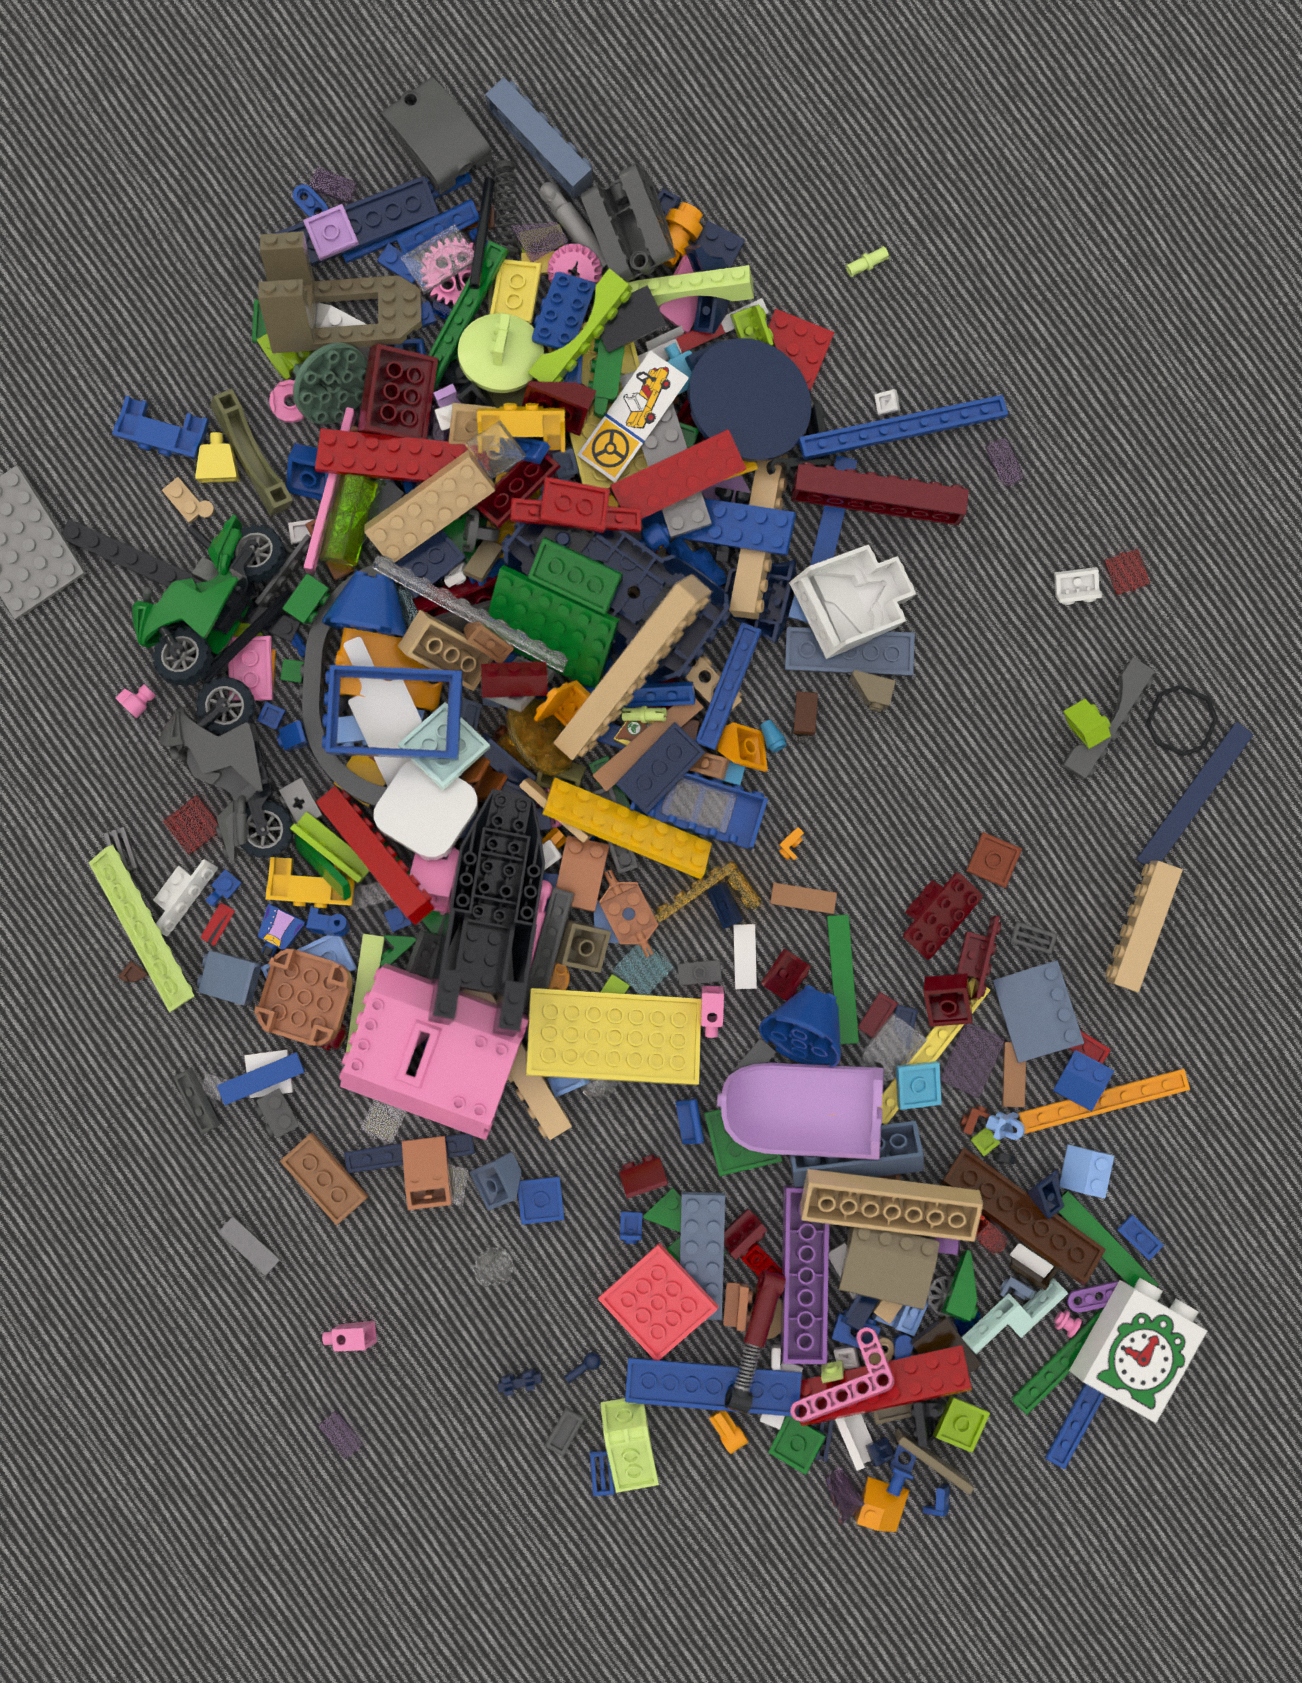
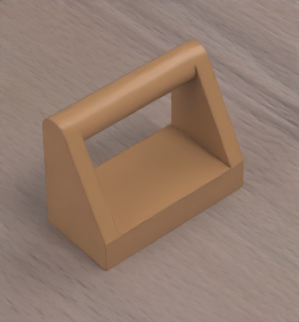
(487, 641)

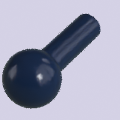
(591, 1361)

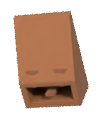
(426, 1173)

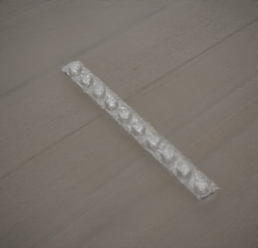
(464, 609)

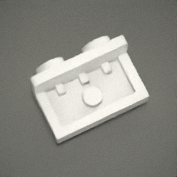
(1077, 585)

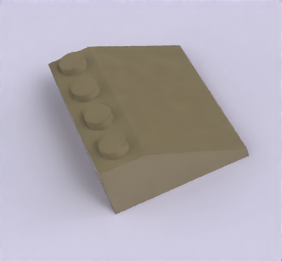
(889, 1266)

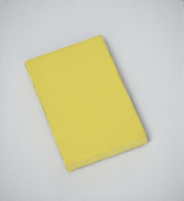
(517, 289)

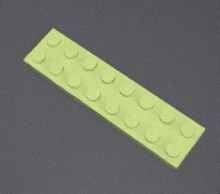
(141, 928)

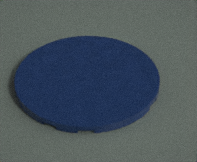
(751, 393)

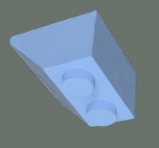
(1086, 1171)

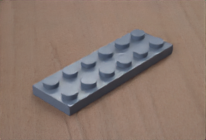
(883, 655)
(704, 1242)

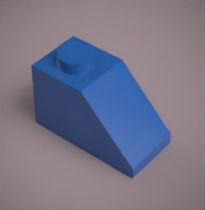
(292, 736)

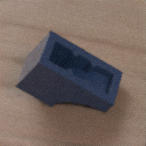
(701, 261)

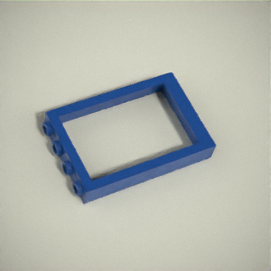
(332, 699)

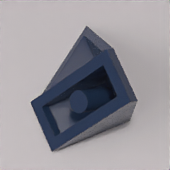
(1048, 1195)

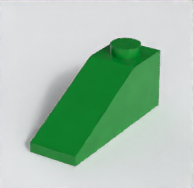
(962, 1292)

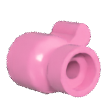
(136, 702)

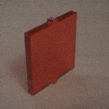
(1127, 571)

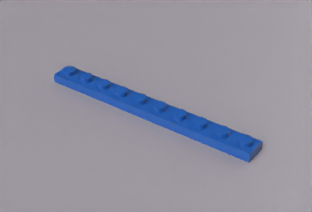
(903, 427)

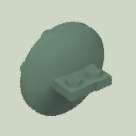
(330, 382)

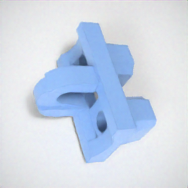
(1002, 1126)

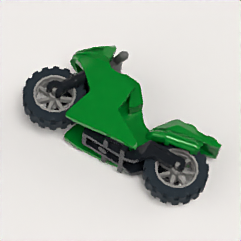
(210, 610)

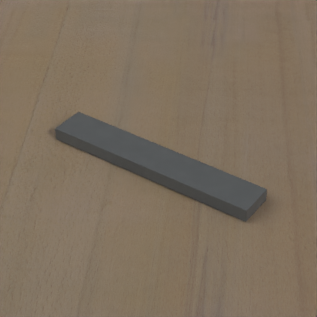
(549, 942)

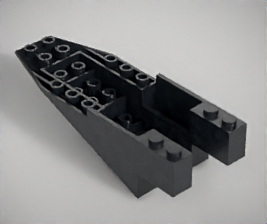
(492, 912)

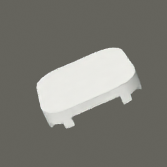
(424, 815)

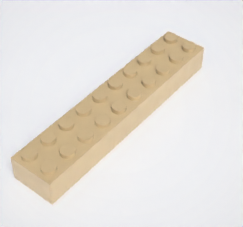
(633, 666)

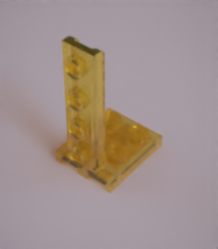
(736, 880)

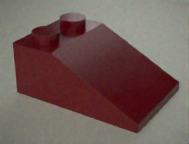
(571, 396)

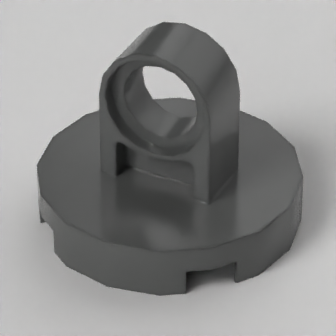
(473, 530)

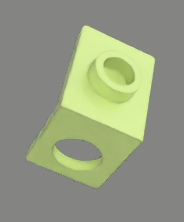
(832, 1371)

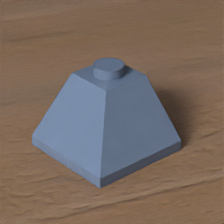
(498, 1180)

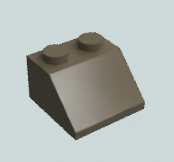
(873, 689)
(583, 946)

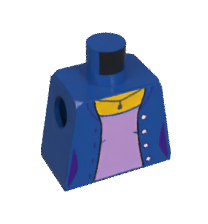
(279, 929)

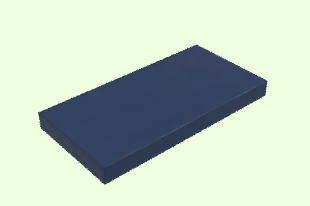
(660, 768)

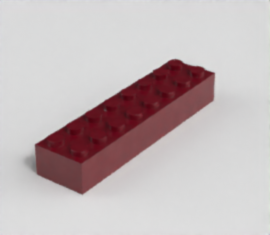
(879, 494)

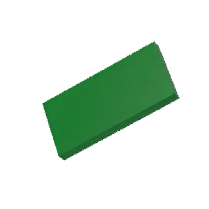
(575, 575)

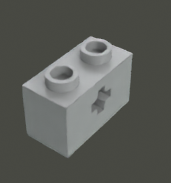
(300, 790)

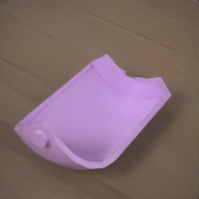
(788, 1107)

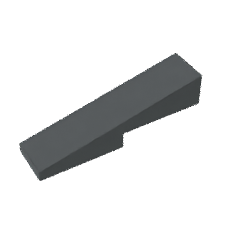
(623, 858)

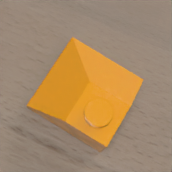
(743, 746)
(881, 1509)

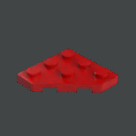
(801, 342)

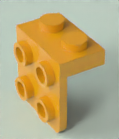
(563, 702)

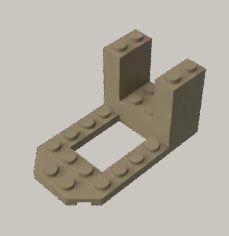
(292, 293)

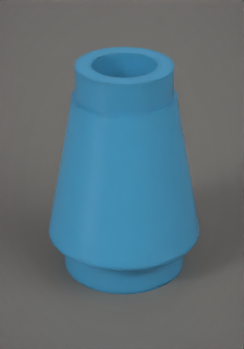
(773, 737)

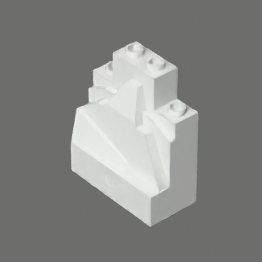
(852, 598)

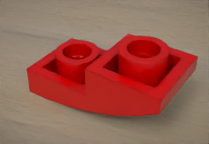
(758, 1260)

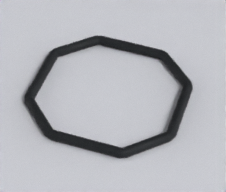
(1193, 693)

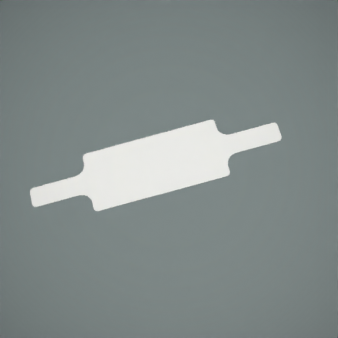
(384, 713)

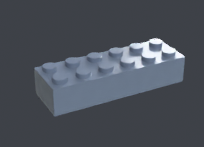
(539, 138)
(899, 1154)

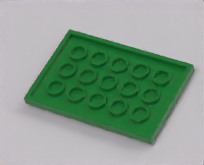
(558, 622)

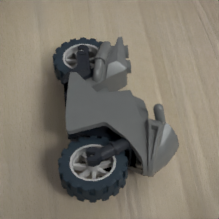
(232, 763)

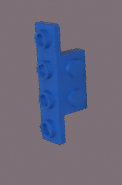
(699, 559)

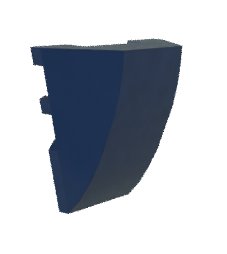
(776, 600)

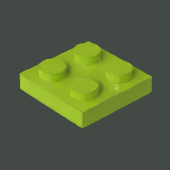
(961, 1424)

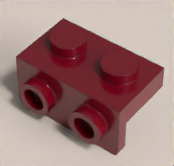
(786, 975)
(743, 1234)

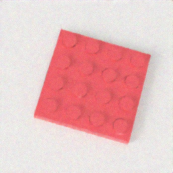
(658, 1302)

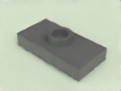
(699, 972)

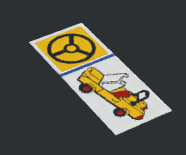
(632, 416)

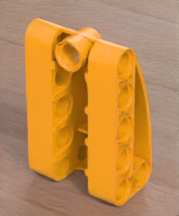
(386, 653)

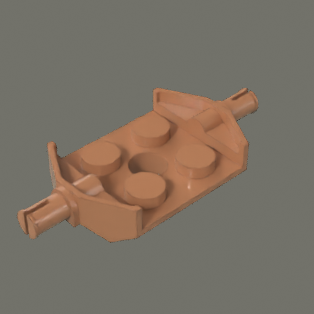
(628, 895)

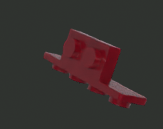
(976, 956)

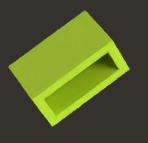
(1087, 723)

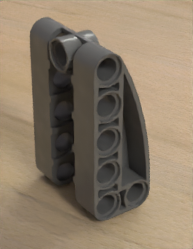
(437, 134)
(629, 223)

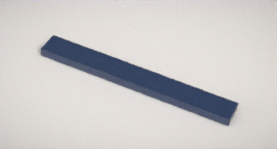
(1195, 794)

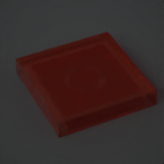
(192, 825)

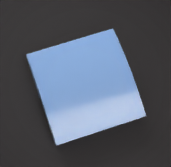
(906, 1319)

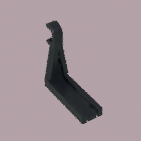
(815, 426)

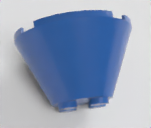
(368, 606)
(806, 1028)

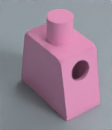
(712, 1002)
(351, 1336)

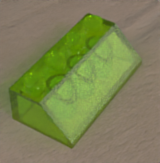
(348, 520)

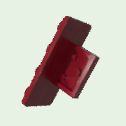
(939, 913)

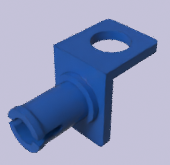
(900, 1471)

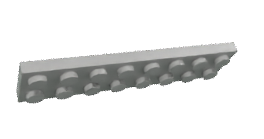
(663, 442)

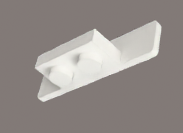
(180, 893)

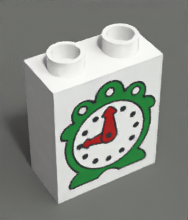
(1139, 1348)

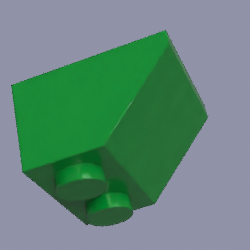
(307, 600)

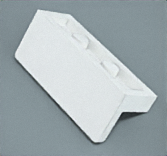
(855, 1437)

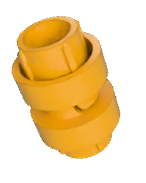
(683, 226)

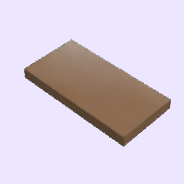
(324, 1178)

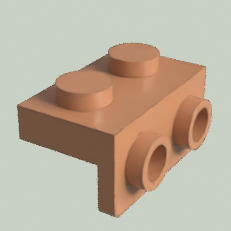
(736, 1303)

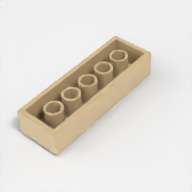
(429, 507)
(1143, 925)

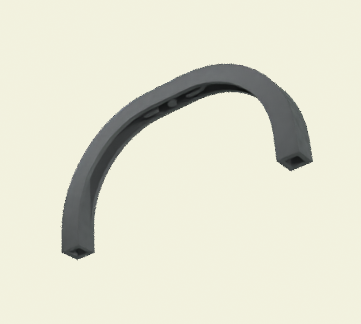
(312, 705)

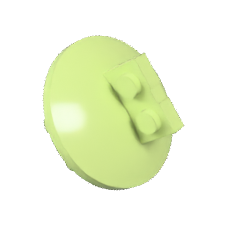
(498, 352)

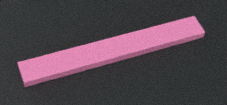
(326, 506)

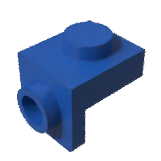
(631, 1226)

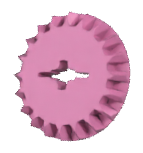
(567, 257)

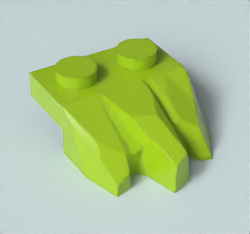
(283, 362)

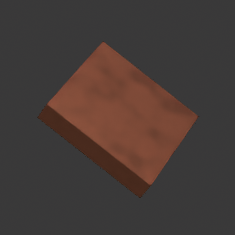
(993, 860)

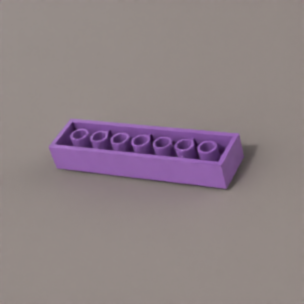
(806, 1286)

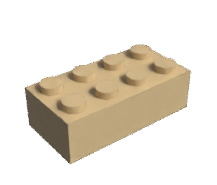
(443, 648)

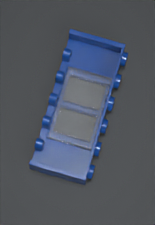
(711, 810)

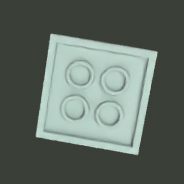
(432, 736)

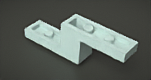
(1012, 1313)

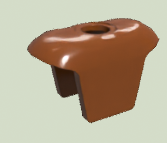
(485, 778)

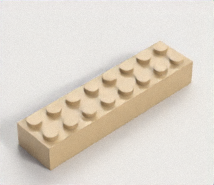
(891, 1205)

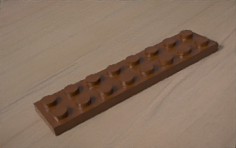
(1021, 1217)

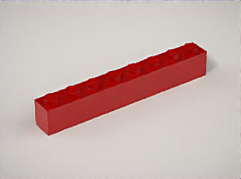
(375, 855)

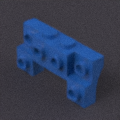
(158, 435)

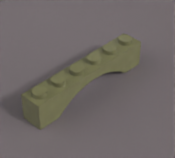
(235, 426)

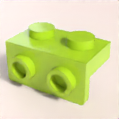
(751, 324)

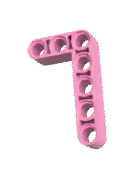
(852, 1386)

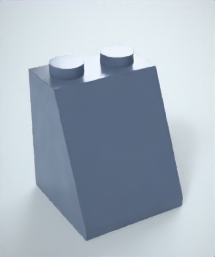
(229, 977)

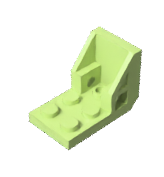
(628, 1445)

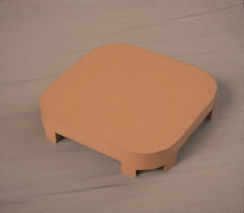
(304, 997)

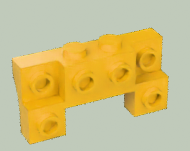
(527, 422)
(301, 889)

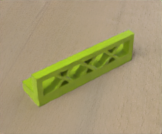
(330, 846)

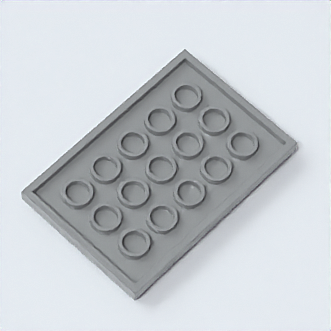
(32, 549)

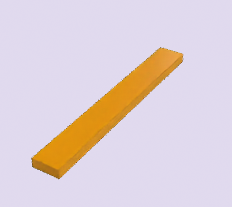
(1111, 1099)

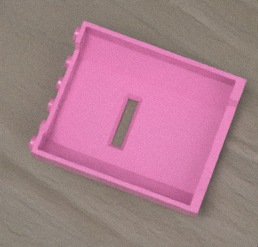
(461, 1064)

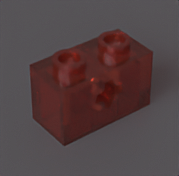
(990, 1236)

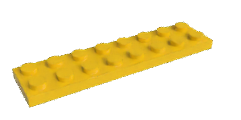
(627, 828)

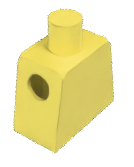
(216, 461)

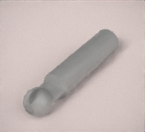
(571, 220)

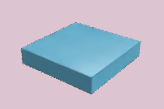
(918, 1085)

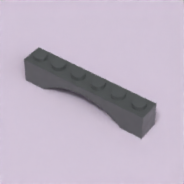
(1131, 683)

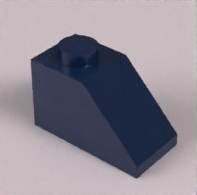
(710, 313)

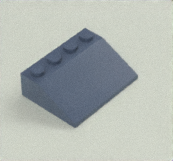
(1038, 1011)

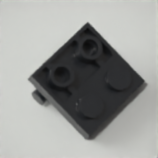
(923, 1414)

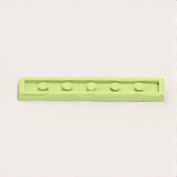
(369, 960)

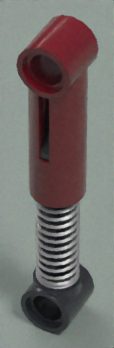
(770, 1287)

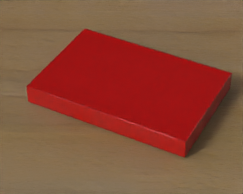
(574, 504)

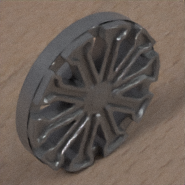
(941, 1294)

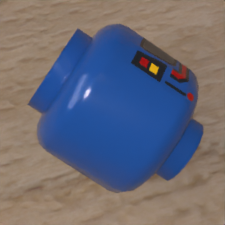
(655, 537)

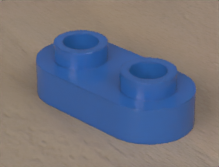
(312, 203)

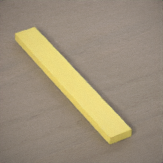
(931, 1050)

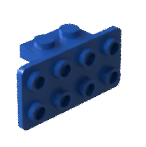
(563, 310)

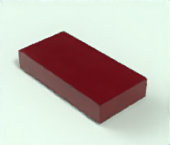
(877, 1014)

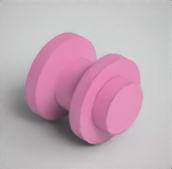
(1064, 1321)

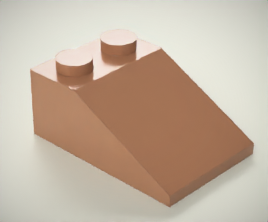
(583, 871)

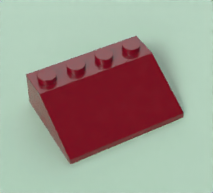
(397, 392)

